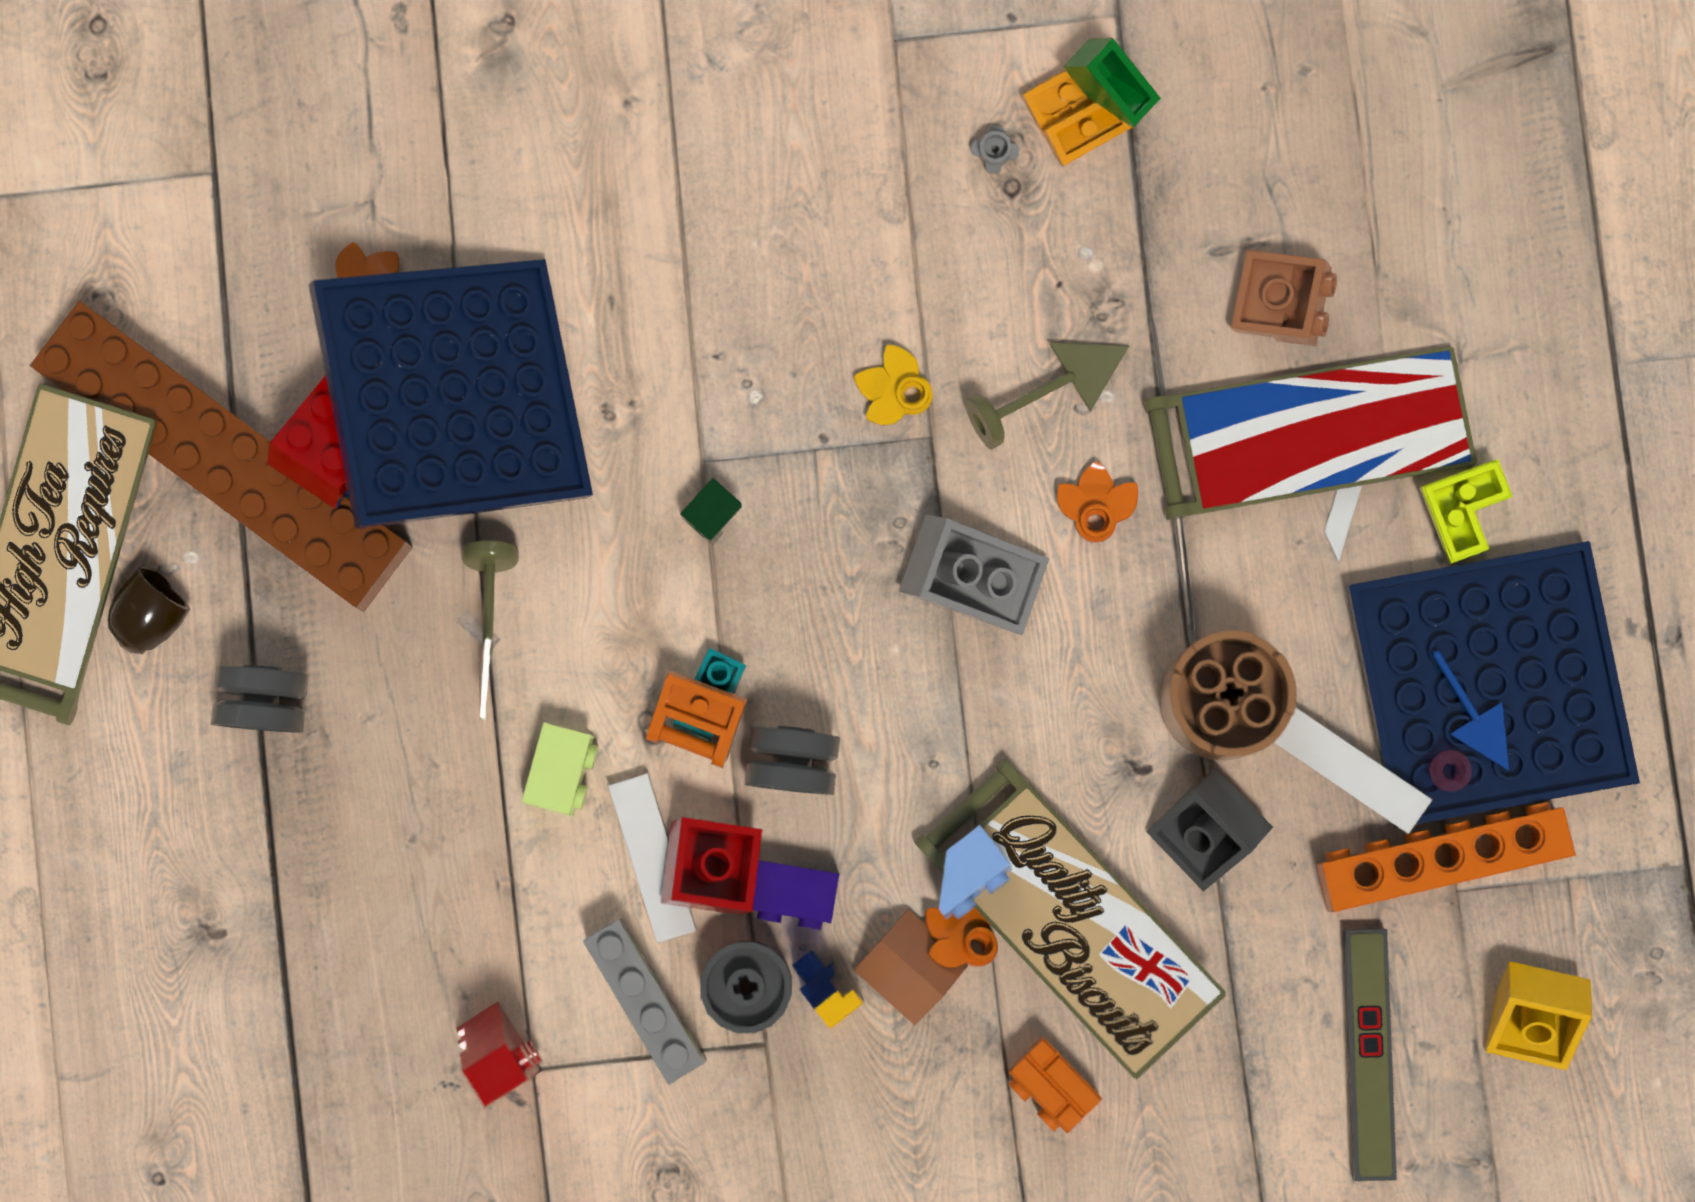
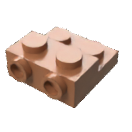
(1284, 297)

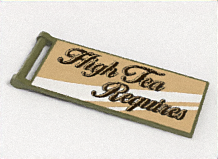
(64, 539)

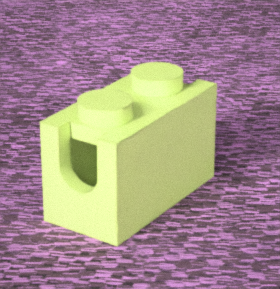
(560, 769)

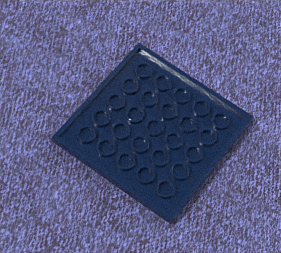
(449, 391)
(1512, 634)

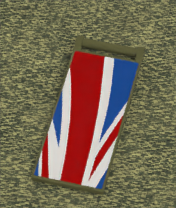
(1315, 431)

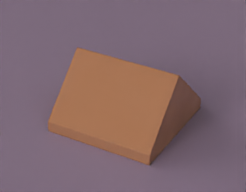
(903, 970)

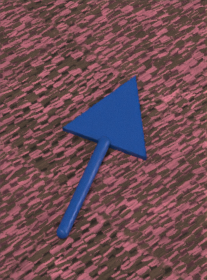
(1485, 731)

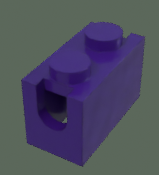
(795, 893)

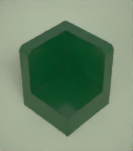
(711, 511)

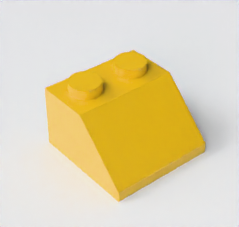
(1539, 1015)

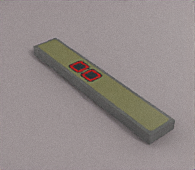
(1370, 1055)

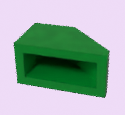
(1112, 80)

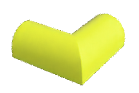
(1454, 504)

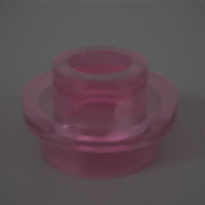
(1462, 767)

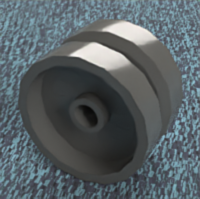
(260, 697)
(792, 760)
(724, 998)

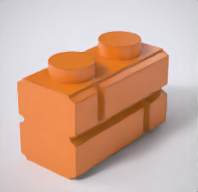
(1053, 1085)

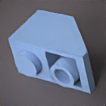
(969, 870)

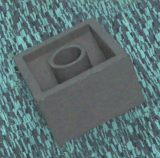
(1210, 829)

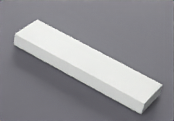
(1353, 771)
(648, 849)

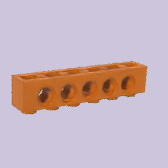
(1549, 843)

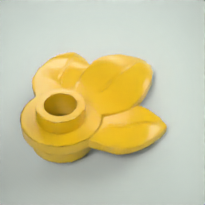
(888, 385)

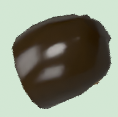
(145, 611)

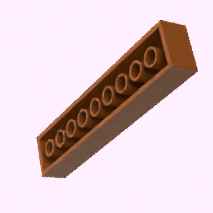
(221, 457)

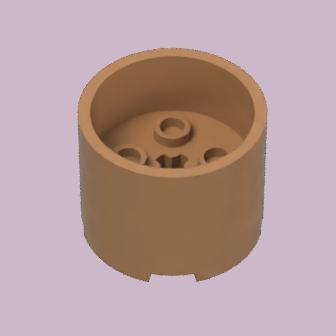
(1210, 725)

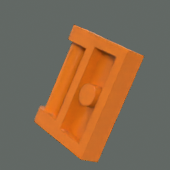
(699, 707)

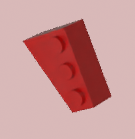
(495, 1055)

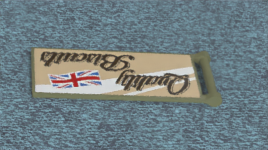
(1083, 928)

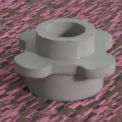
(995, 138)

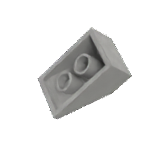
(973, 574)

